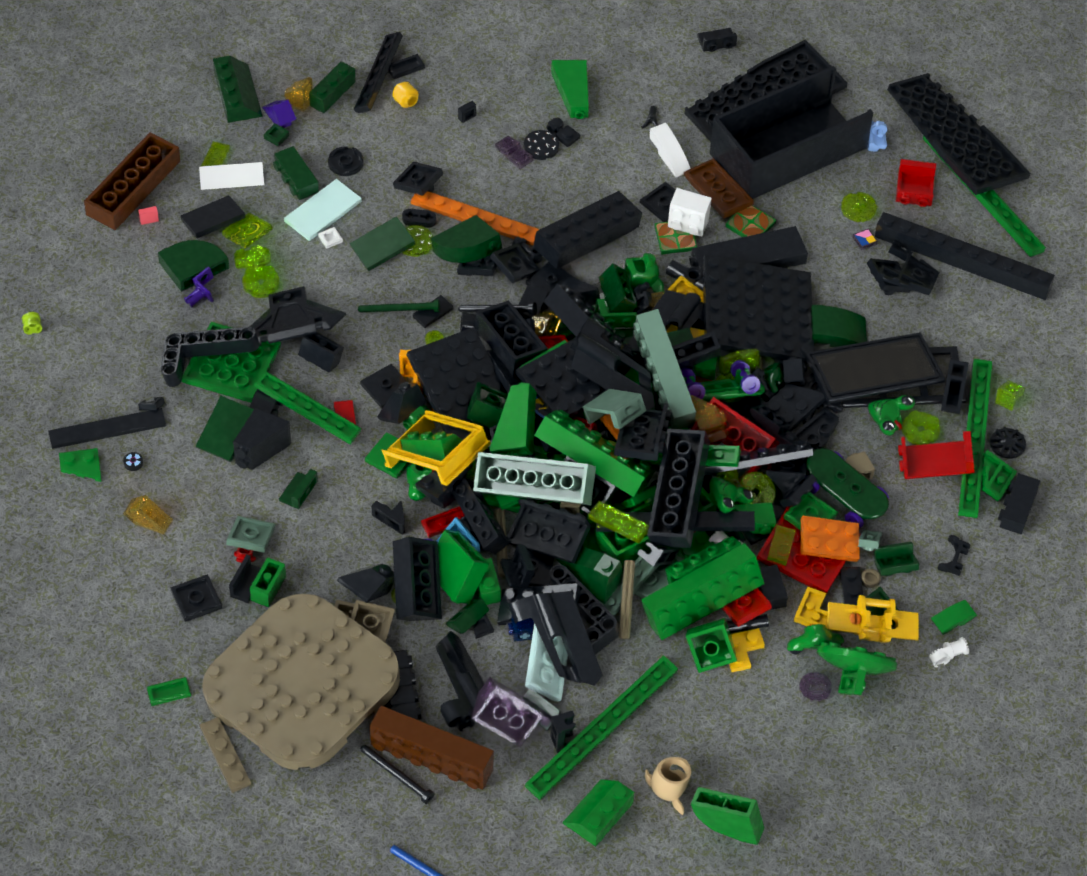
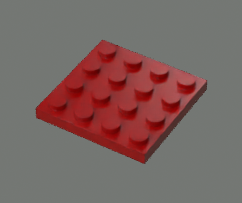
(810, 570)

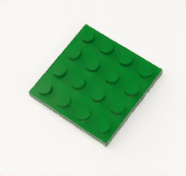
(231, 373)

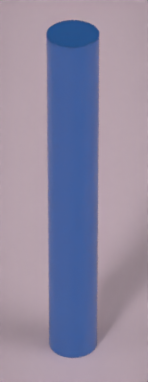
(413, 861)

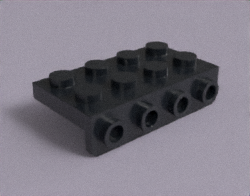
(644, 435)
(549, 530)

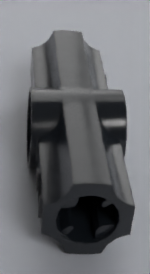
(693, 274)

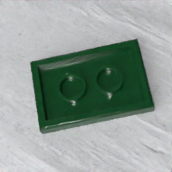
(382, 243)
(223, 428)

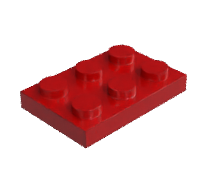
(747, 607)

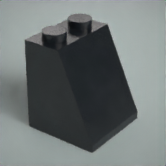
(261, 439)

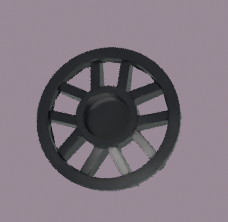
(1008, 442)

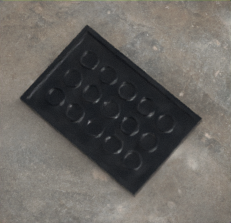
(450, 374)

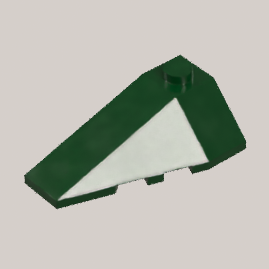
(596, 572)

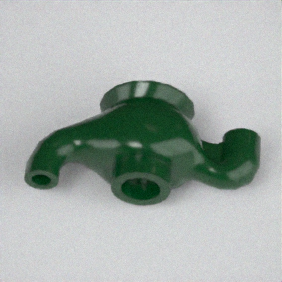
(774, 376)

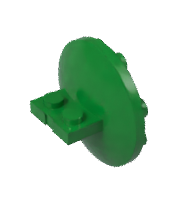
(855, 665)

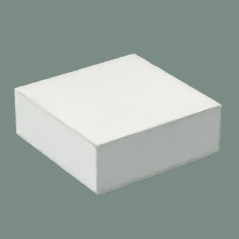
(330, 237)

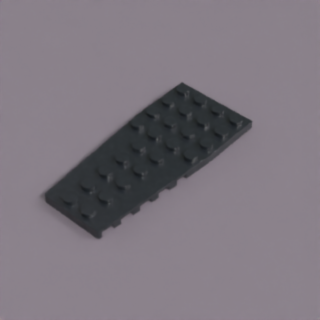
(764, 78)
(957, 138)

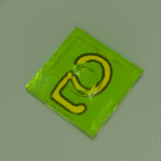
(247, 230)

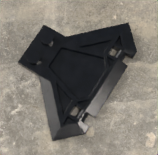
(294, 317)

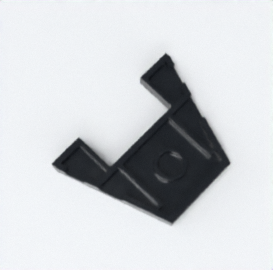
(914, 274)

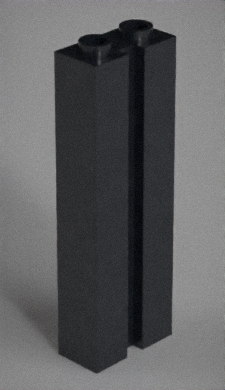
(773, 248)

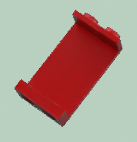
(937, 458)

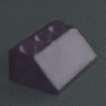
(506, 712)

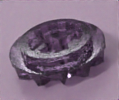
(815, 678)

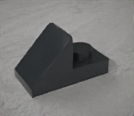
(392, 518)

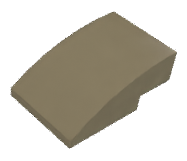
(371, 616)

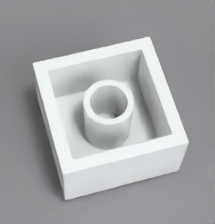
(689, 212)

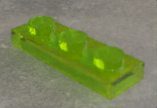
(618, 522)

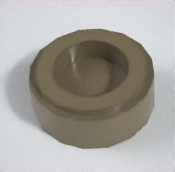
(870, 578)

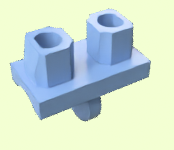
(877, 136)

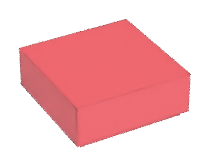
(148, 215)

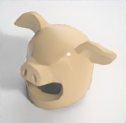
(670, 783)

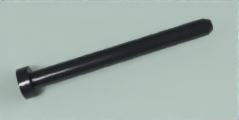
(531, 308)
(426, 795)

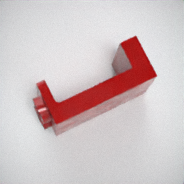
(915, 182)

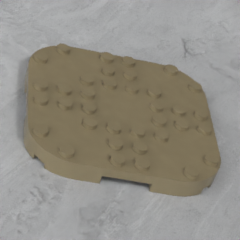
(301, 680)

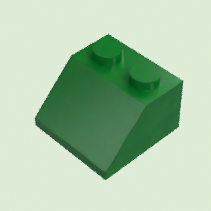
(711, 645)

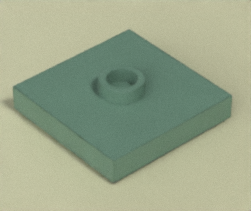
(251, 534)

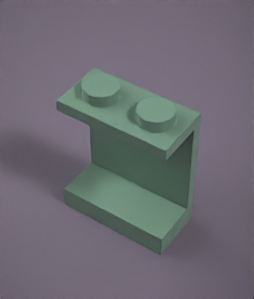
(621, 406)

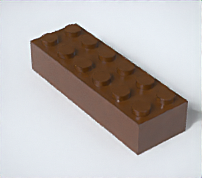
(132, 181)
(431, 748)

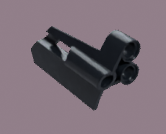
(558, 616)

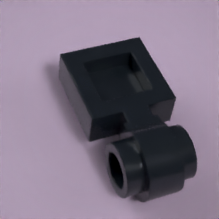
(565, 135)

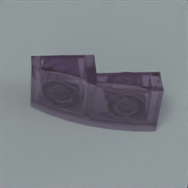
(512, 151)

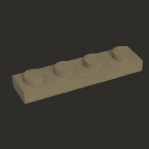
(225, 755)

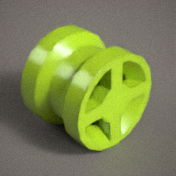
(31, 323)

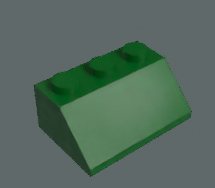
(430, 445)
(600, 810)

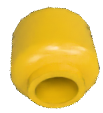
(405, 94)

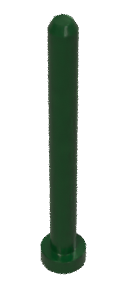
(401, 307)

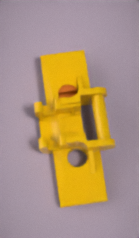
(872, 627)

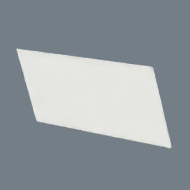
(231, 175)

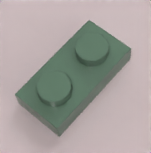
(870, 540)

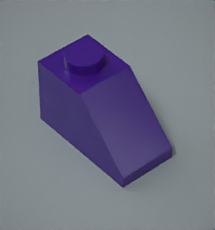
(280, 112)

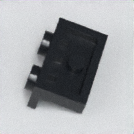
(717, 39)

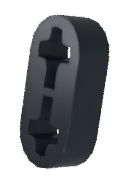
(419, 217)

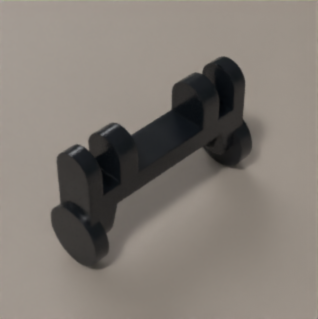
(960, 547)

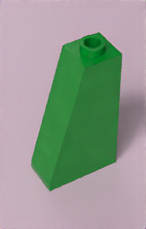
(572, 85)
(517, 423)

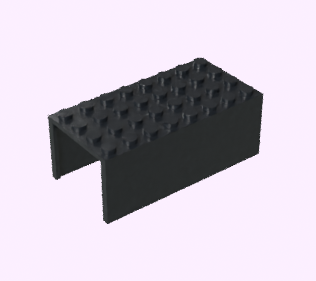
(786, 135)

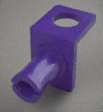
(200, 290)

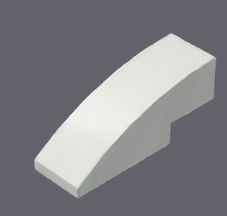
(669, 149)

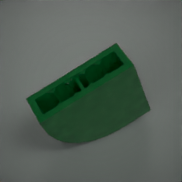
(466, 241)
(189, 258)

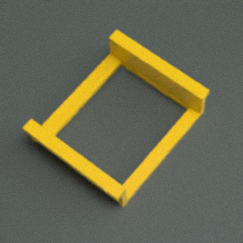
(455, 461)

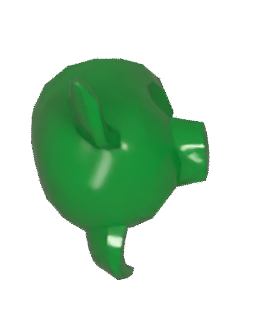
(644, 270)

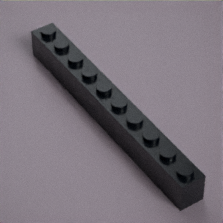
(965, 256)

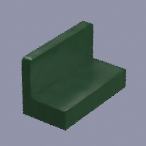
(299, 488)

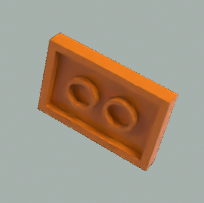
(830, 538)

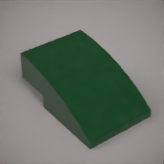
(837, 326)

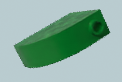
(459, 567)
(729, 814)

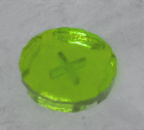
(858, 207)

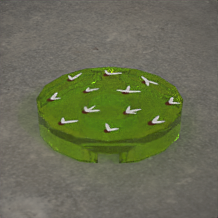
(422, 241)

